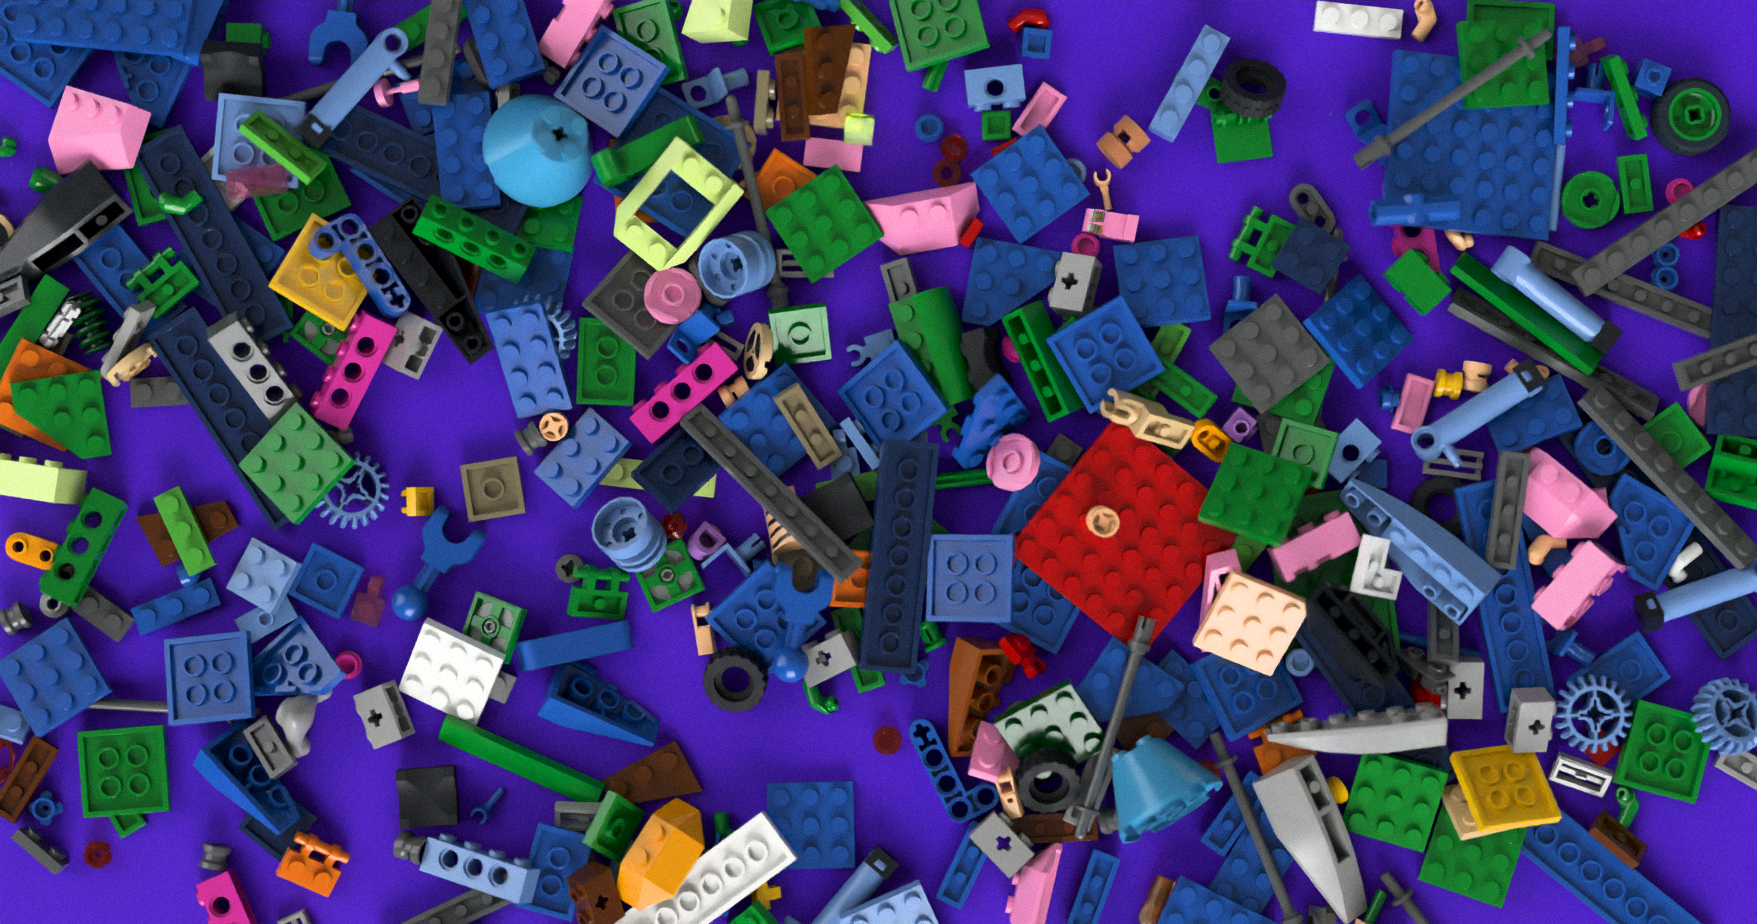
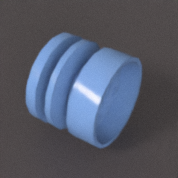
(736, 264)
(629, 534)

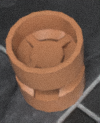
(1115, 149)

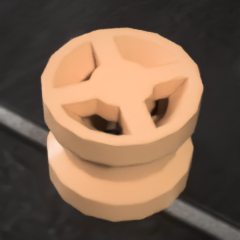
(550, 428)

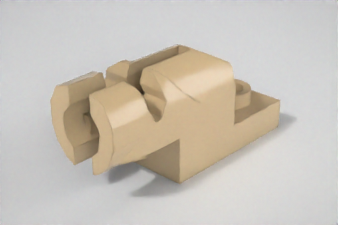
(1147, 419)

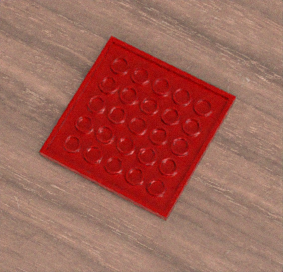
(1153, 555)

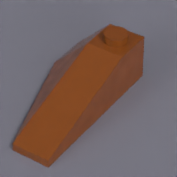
(975, 682)

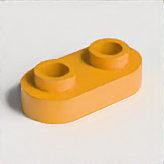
(1210, 439)
(33, 550)

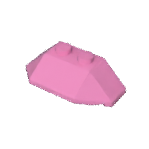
(925, 218)
(1562, 501)
(1034, 886)

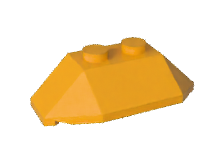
(661, 855)

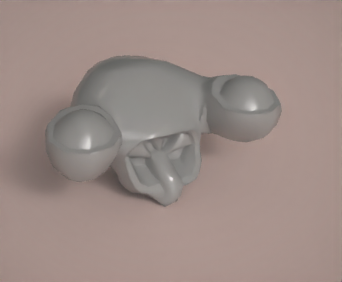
(296, 718)

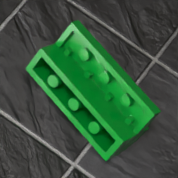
(933, 332)
(1733, 471)

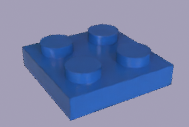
(326, 580)

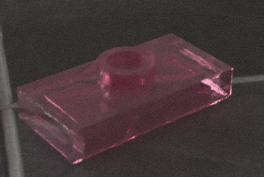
(256, 181)

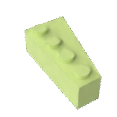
(718, 20)

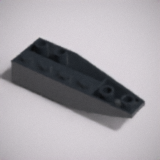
(63, 224)
(433, 278)

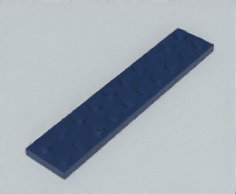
(1722, 626)

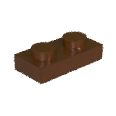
(1617, 839)

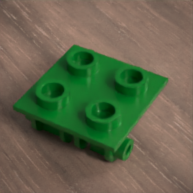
(1239, 137)

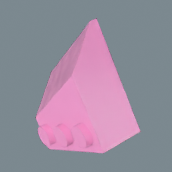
(96, 130)
(1576, 584)

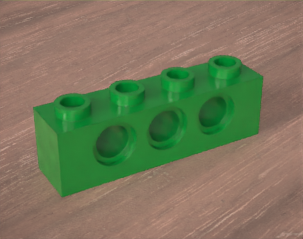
(474, 239)
(72, 590)

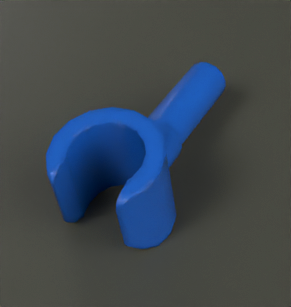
(723, 318)
(488, 805)

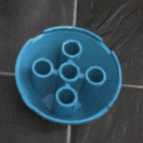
(538, 150)
(1157, 787)

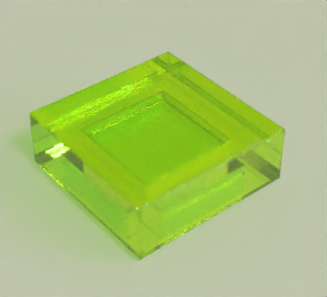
(858, 129)

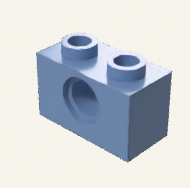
(1008, 76)
(1363, 441)

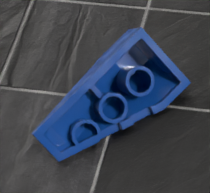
(588, 704)
(238, 774)

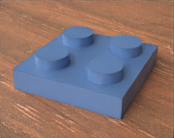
(264, 576)

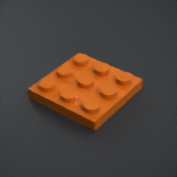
(27, 363)

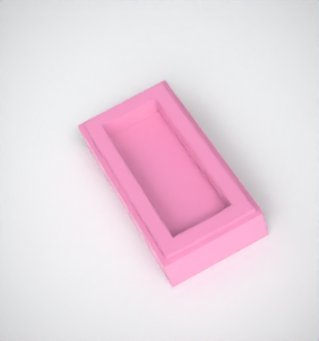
(1039, 110)
(827, 153)
(1412, 403)

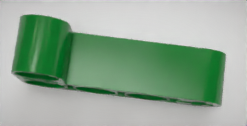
(640, 155)

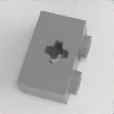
(1080, 297)
(412, 344)
(843, 651)
(1468, 702)
(383, 714)
(1529, 719)
(1009, 858)

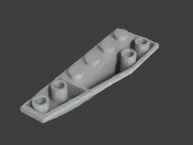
(1367, 732)
(1313, 832)

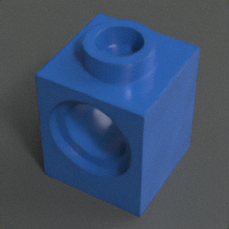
(1650, 78)

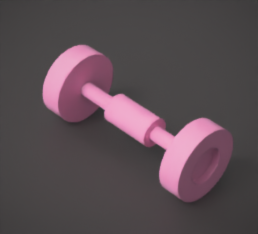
(385, 93)

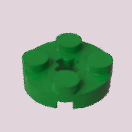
(1604, 192)

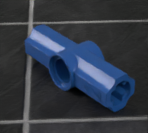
(1414, 210)

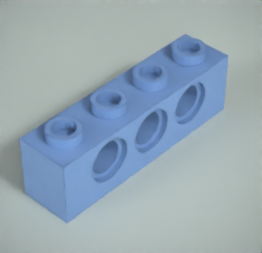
(439, 861)

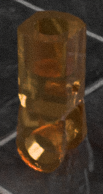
(1156, 899)

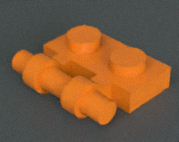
(1271, 753)
(309, 871)

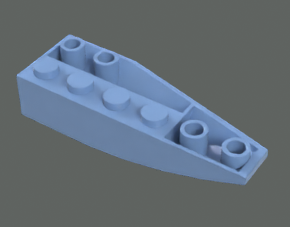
(1423, 550)

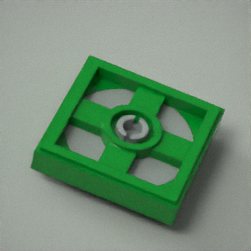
(319, 336)
(671, 577)
(495, 623)

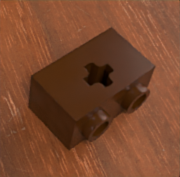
(595, 894)

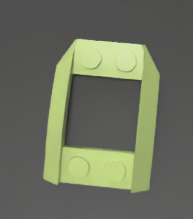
(698, 174)

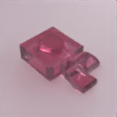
(1579, 55)
(369, 606)

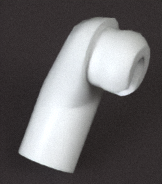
(1683, 559)

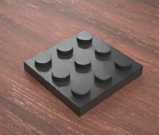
(621, 305)
(1269, 354)

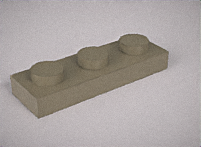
(807, 426)

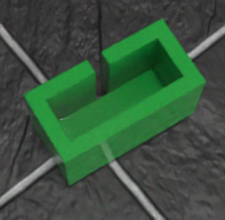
(1417, 280)

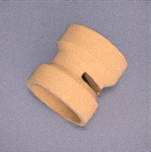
(1475, 376)
(739, 386)
(1107, 522)

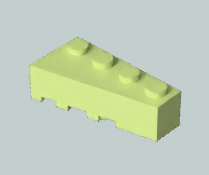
(41, 481)

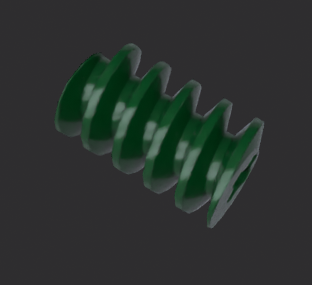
(91, 324)

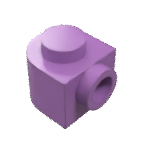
(1240, 424)
(705, 541)

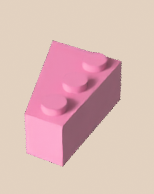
(573, 29)
(1314, 545)
(1216, 572)

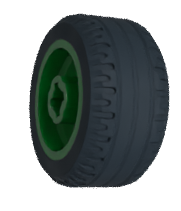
(1708, 111)

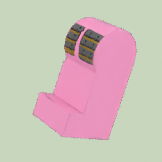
(1110, 225)

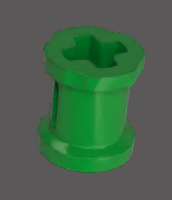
(931, 636)

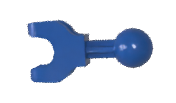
(339, 27)
(441, 555)
(798, 608)

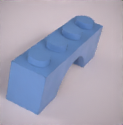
(1188, 83)

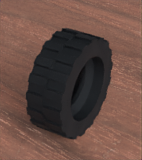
(1249, 103)
(1428, 489)
(735, 657)
(1042, 762)

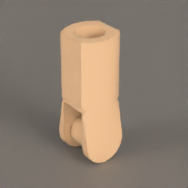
(704, 634)
(1009, 795)

